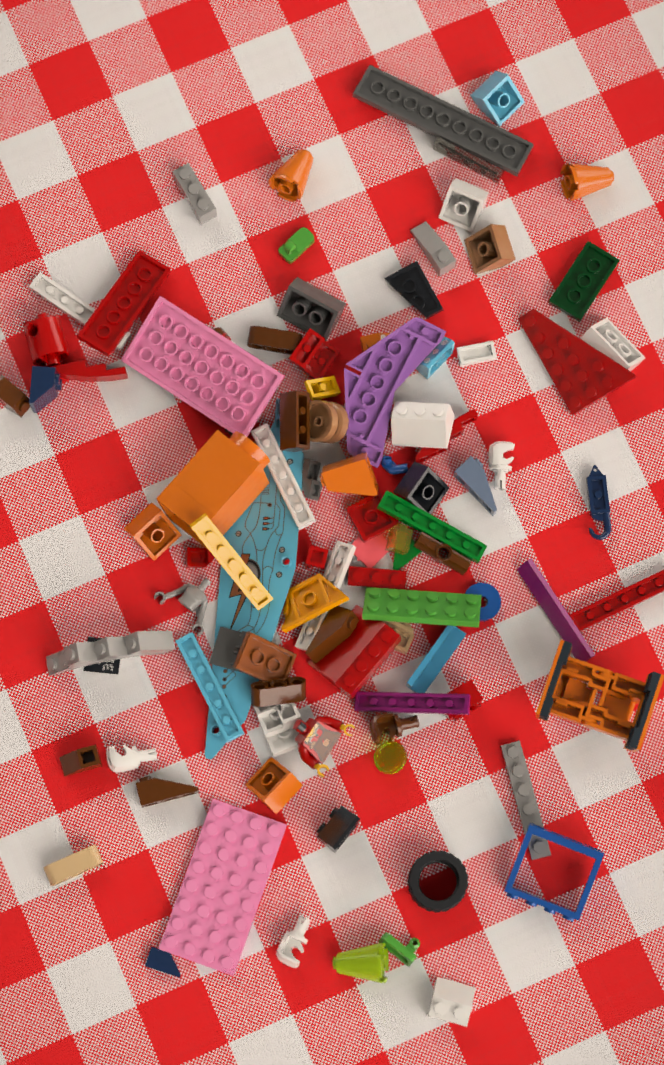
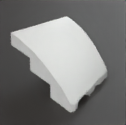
(277, 726)

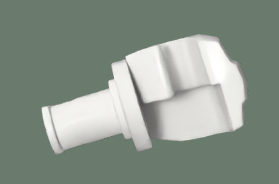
(498, 463)
(130, 760)
(292, 940)

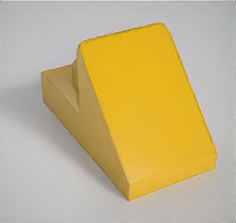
(322, 388)

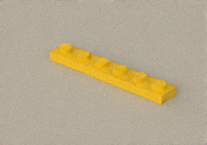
(231, 561)

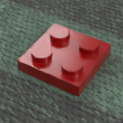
(368, 519)

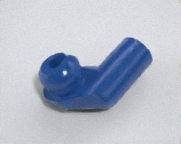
(392, 468)

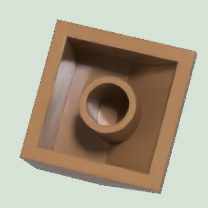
(489, 249)

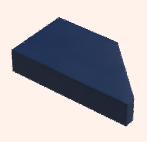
(162, 962)

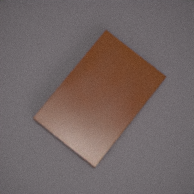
(263, 659)

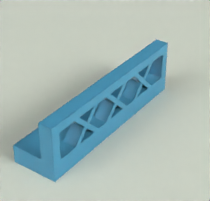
(435, 659)

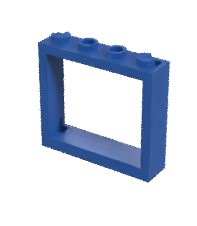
(566, 842)

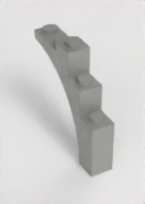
(110, 648)

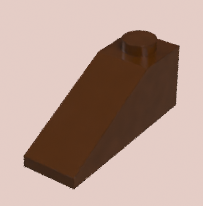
(333, 631)
(158, 791)

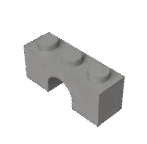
(195, 193)

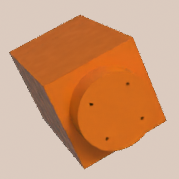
(217, 482)

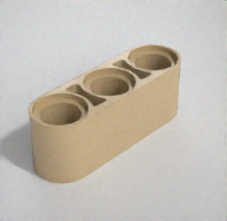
(73, 865)

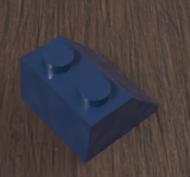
(44, 387)

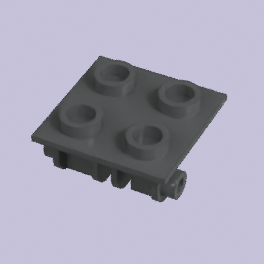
(227, 648)

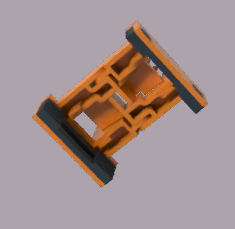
(574, 702)

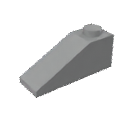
(434, 248)

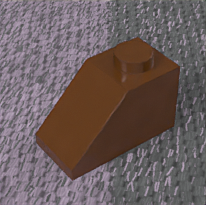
(13, 398)

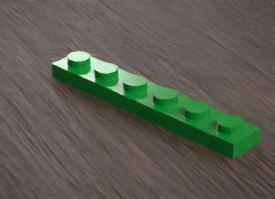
(432, 526)

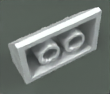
(611, 342)
(421, 424)

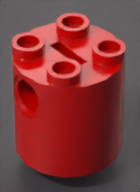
(46, 340)

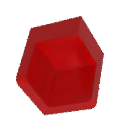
(316, 557)

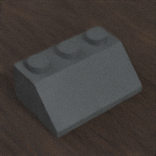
(310, 308)

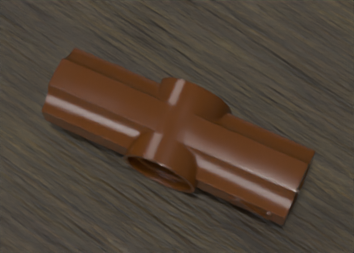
(453, 559)

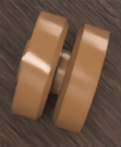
(327, 421)

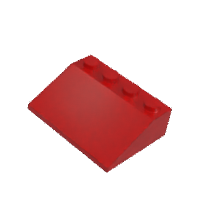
(359, 655)

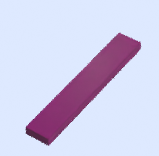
(555, 610)
(412, 703)

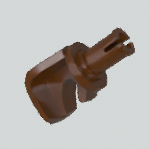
(390, 724)

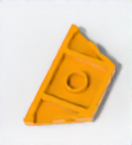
(310, 600)

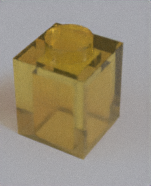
(399, 539)

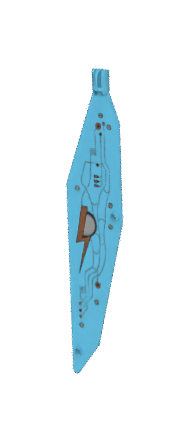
(263, 540)

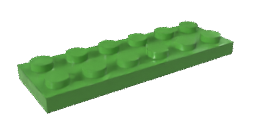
(422, 607)

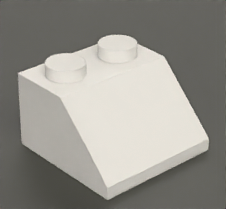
(463, 205)
(451, 1001)

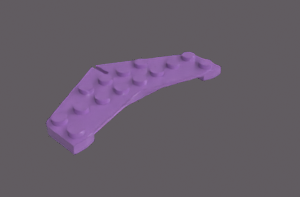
(383, 371)

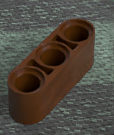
(273, 339)
(278, 691)

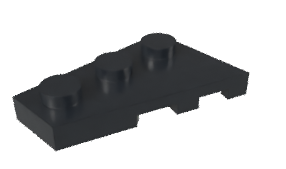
(415, 288)

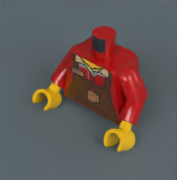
(317, 739)

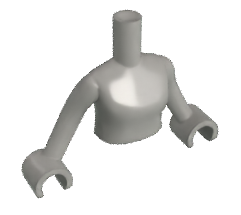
(191, 599)

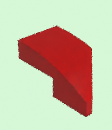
(197, 557)

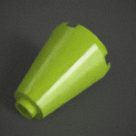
(364, 963)

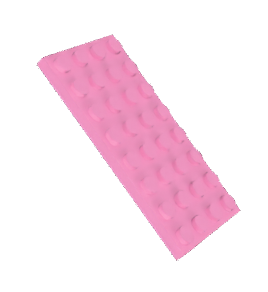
(202, 367)
(223, 887)

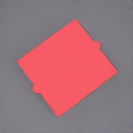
(371, 551)

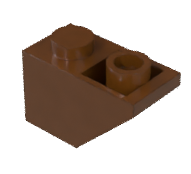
(81, 760)

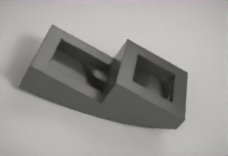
(311, 486)

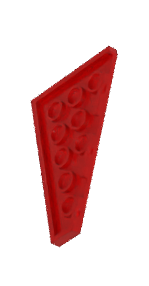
(576, 368)

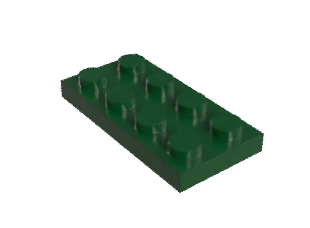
(584, 281)

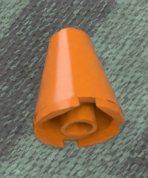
(292, 176)
(584, 180)

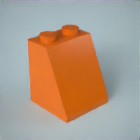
(350, 476)

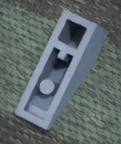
(474, 479)

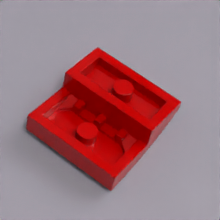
(314, 355)

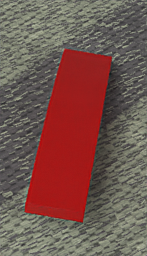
(96, 373)
(457, 430)

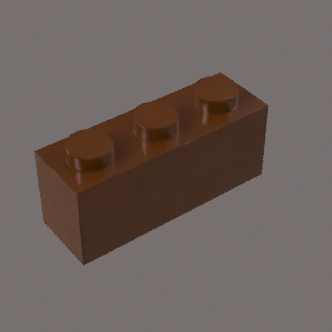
(295, 421)

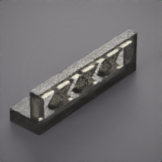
(468, 160)

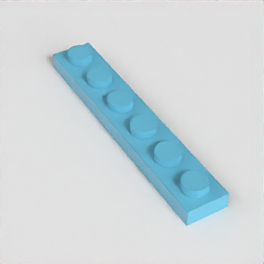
(210, 687)

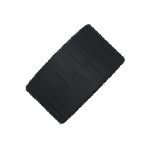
(461, 881)

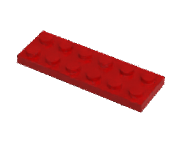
(123, 303)

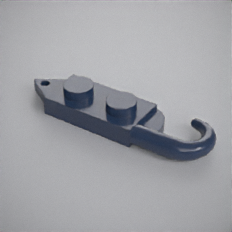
(598, 502)

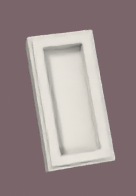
(476, 353)

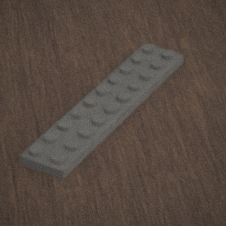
(443, 120)

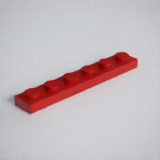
(619, 601)

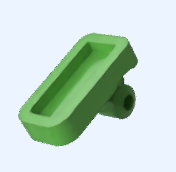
(296, 245)
(403, 953)

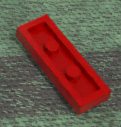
(377, 577)

